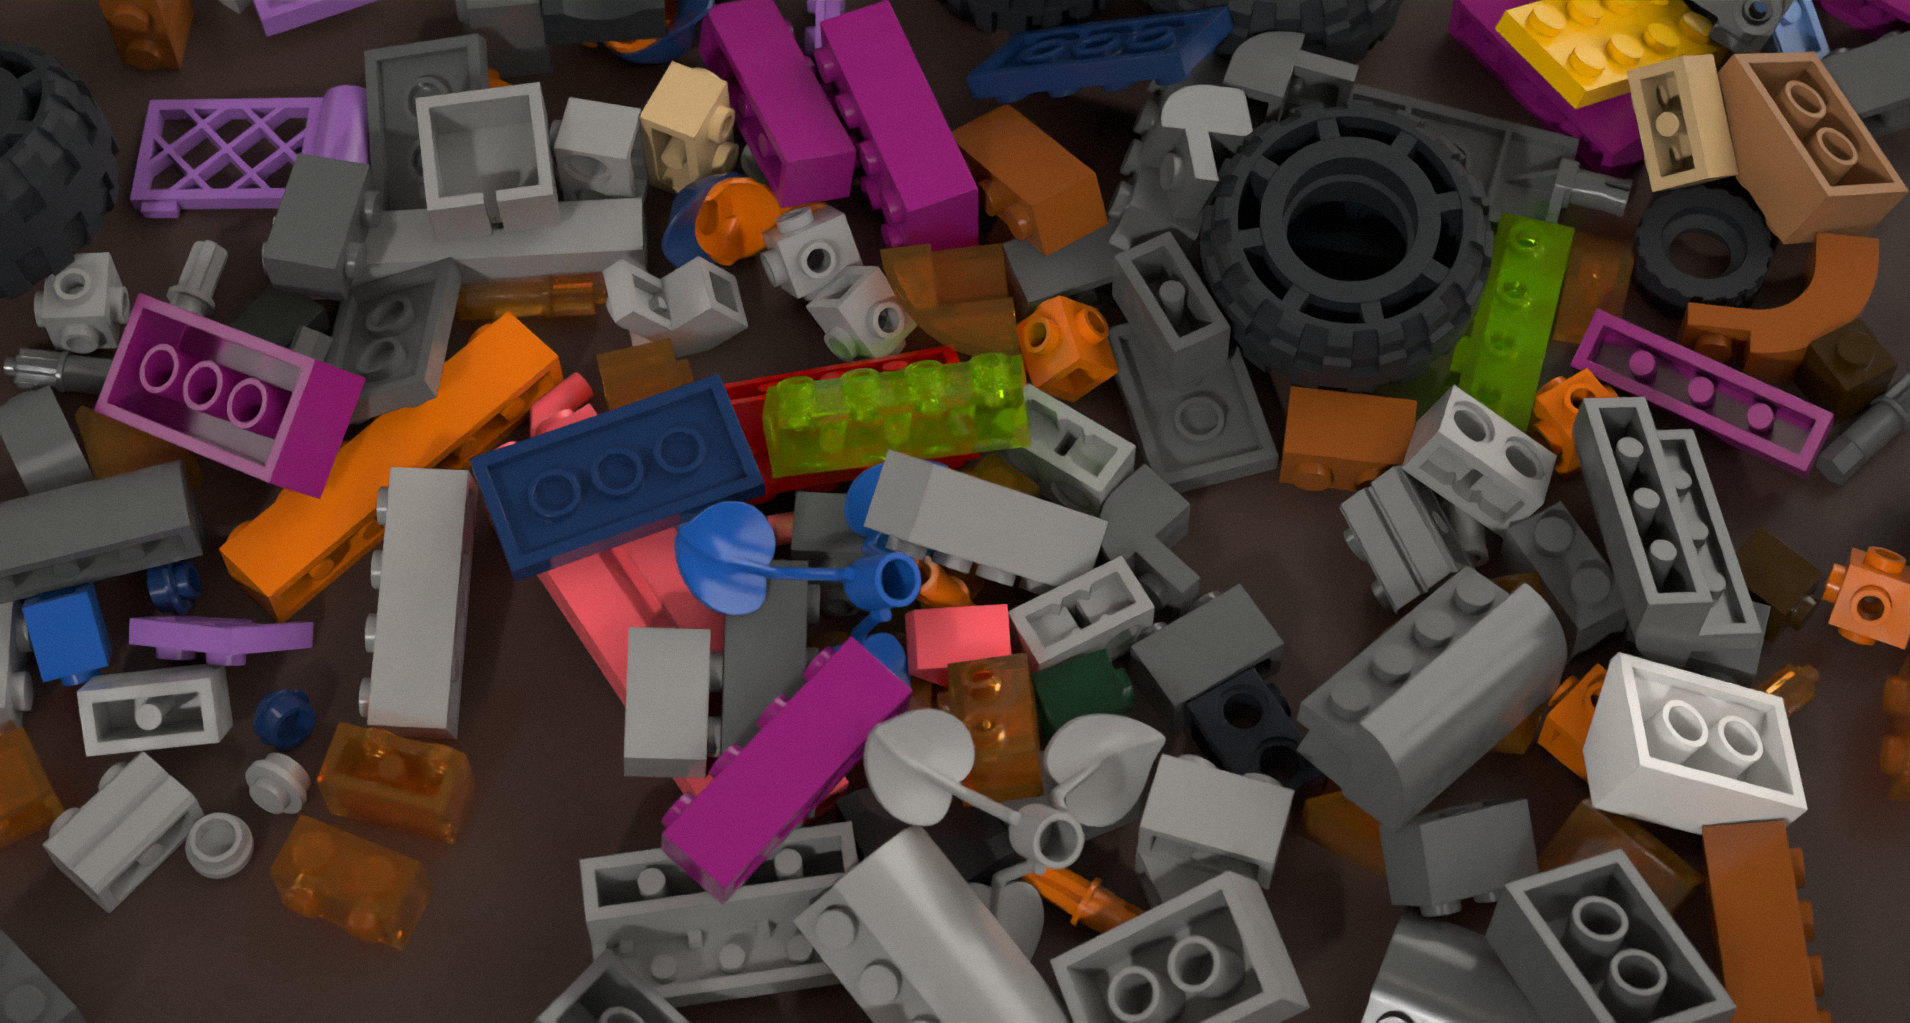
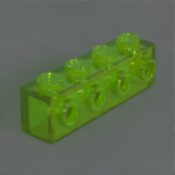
(1514, 317)
(914, 411)

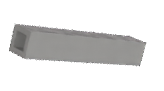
(586, 243)

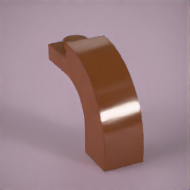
(1773, 341)

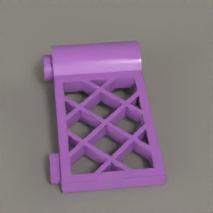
(333, 130)

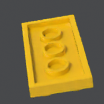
(1592, 43)

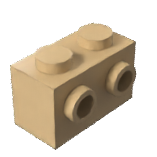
(1682, 122)
(688, 128)

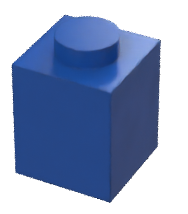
(68, 634)

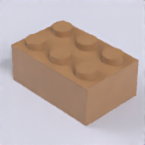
(1804, 148)

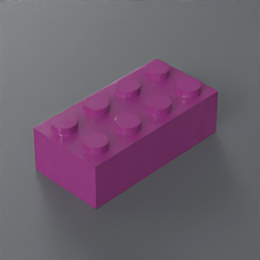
(902, 138)
(230, 396)

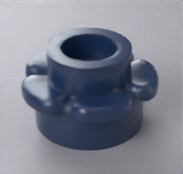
(174, 586)
(284, 719)

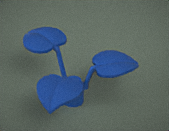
(728, 555)

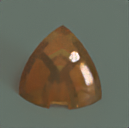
(956, 295)

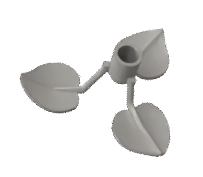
(1094, 759)

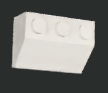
(1689, 750)

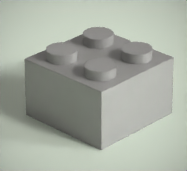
(487, 161)

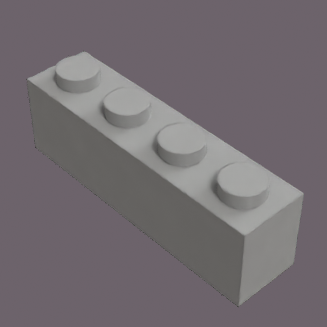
(982, 524)
(421, 602)

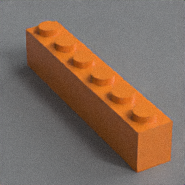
(311, 541)

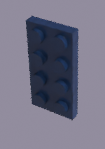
(1100, 54)
(616, 477)

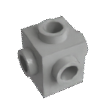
(808, 250)
(83, 305)
(861, 315)

